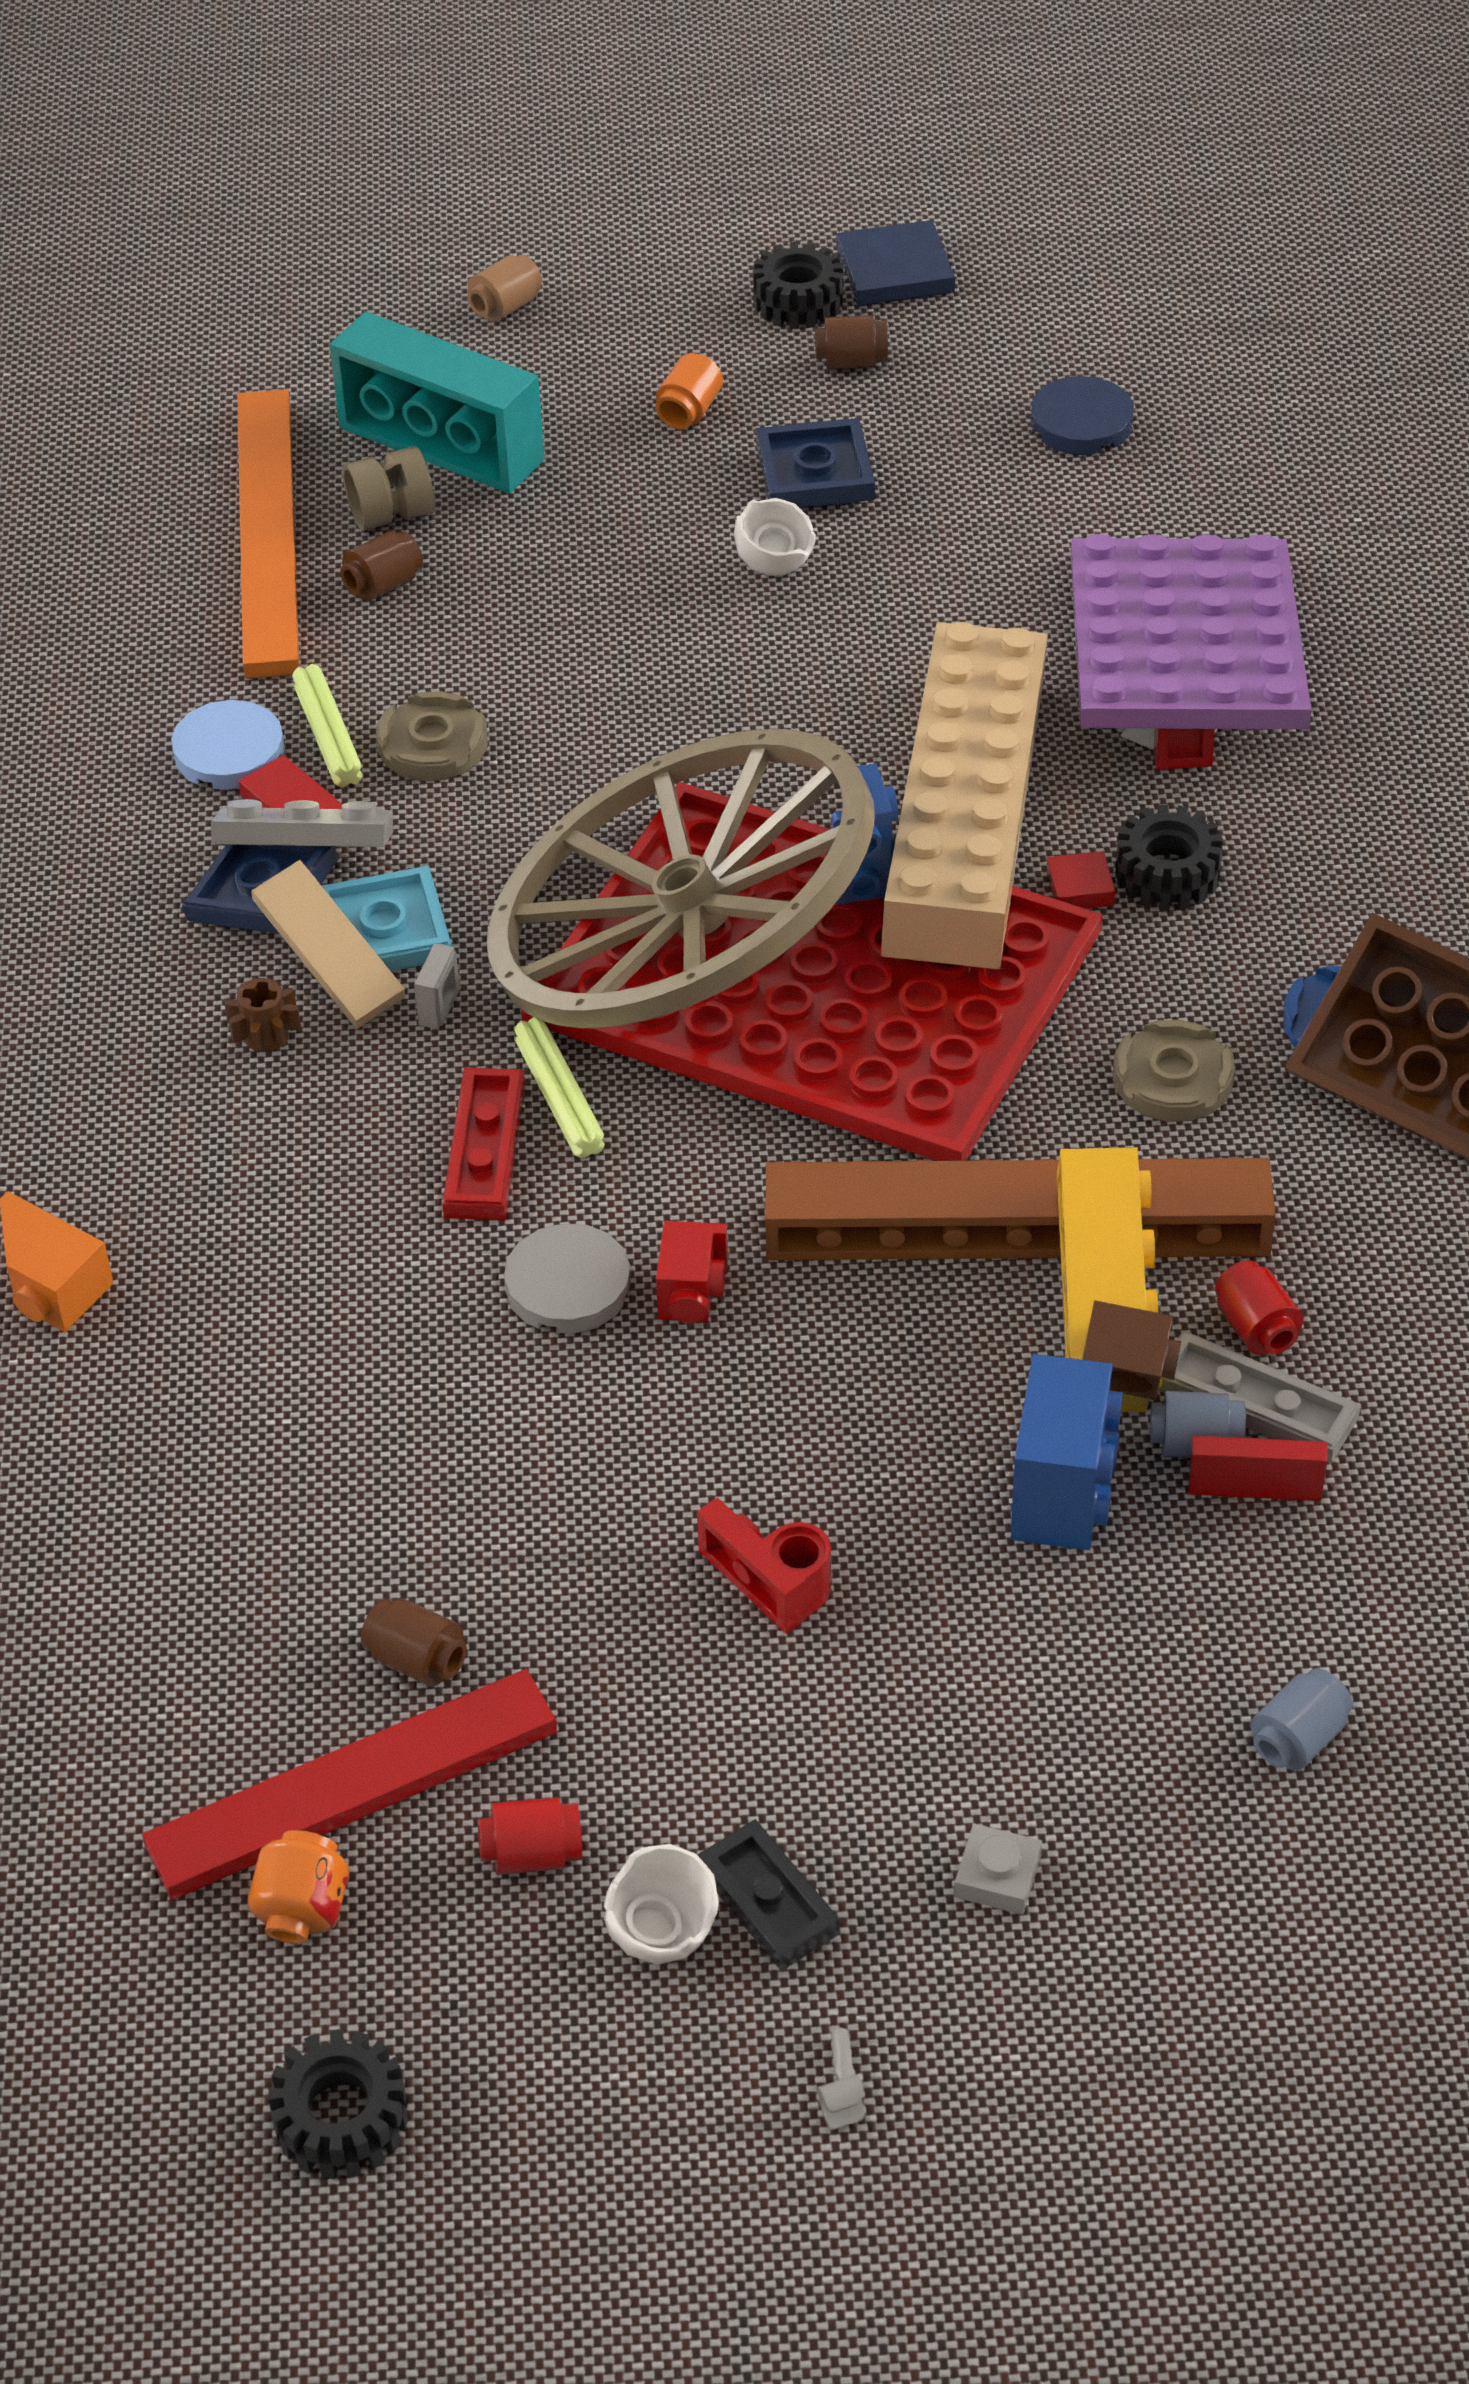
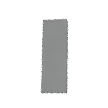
(1274, 1400)

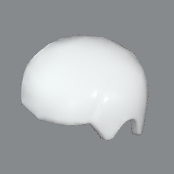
(774, 536)
(661, 1904)

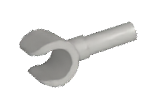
(842, 2099)

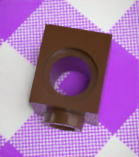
(1135, 1345)

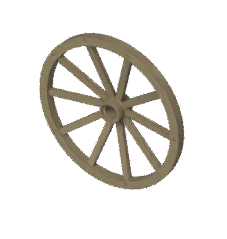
(691, 890)

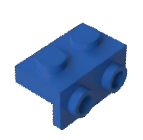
(874, 870)

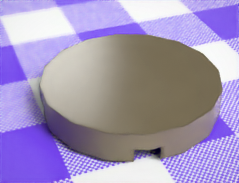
(432, 736)
(1173, 1071)

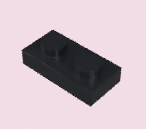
(770, 1895)

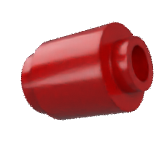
(1258, 1308)
(530, 1835)

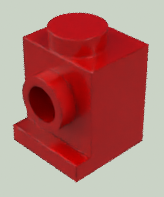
(690, 1270)

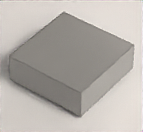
(437, 986)

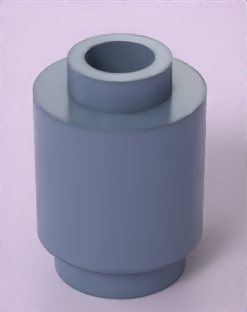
(1192, 1415)
(1301, 1719)

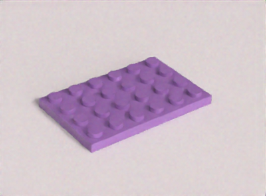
(1187, 633)

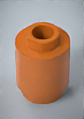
(688, 391)

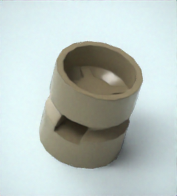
(370, 491)

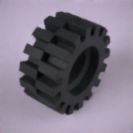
(798, 285)
(1165, 879)
(345, 2141)

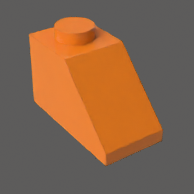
(51, 1264)

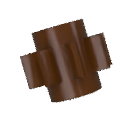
(262, 1015)

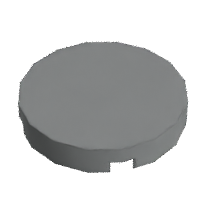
(567, 1278)

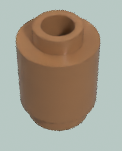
(504, 287)

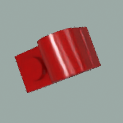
(768, 1566)

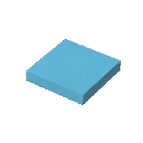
(394, 914)

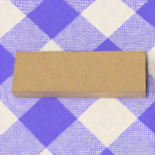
(328, 944)

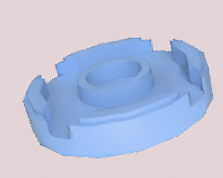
(226, 742)

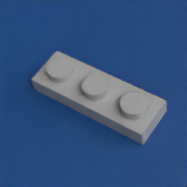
(302, 824)

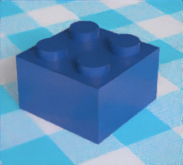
(1065, 1452)

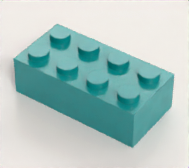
(440, 397)

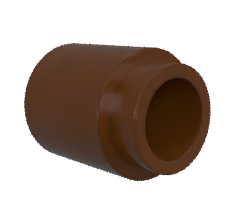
(852, 342)
(381, 565)
(414, 1641)

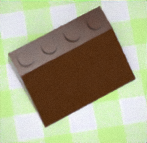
(1396, 1034)

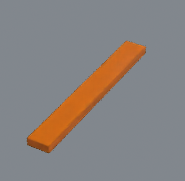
(267, 535)

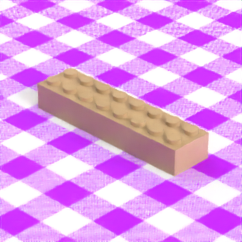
(965, 797)

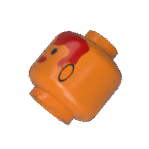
(298, 1886)

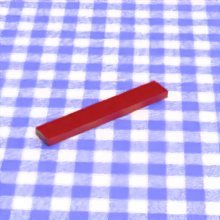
(350, 1782)

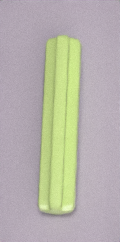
(327, 725)
(559, 1088)

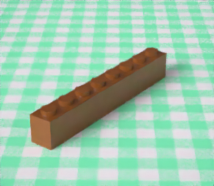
(1001, 1209)

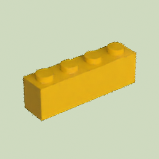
(1103, 1240)

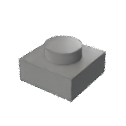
(998, 1869)

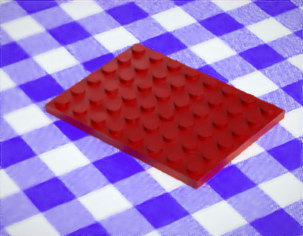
(831, 1024)

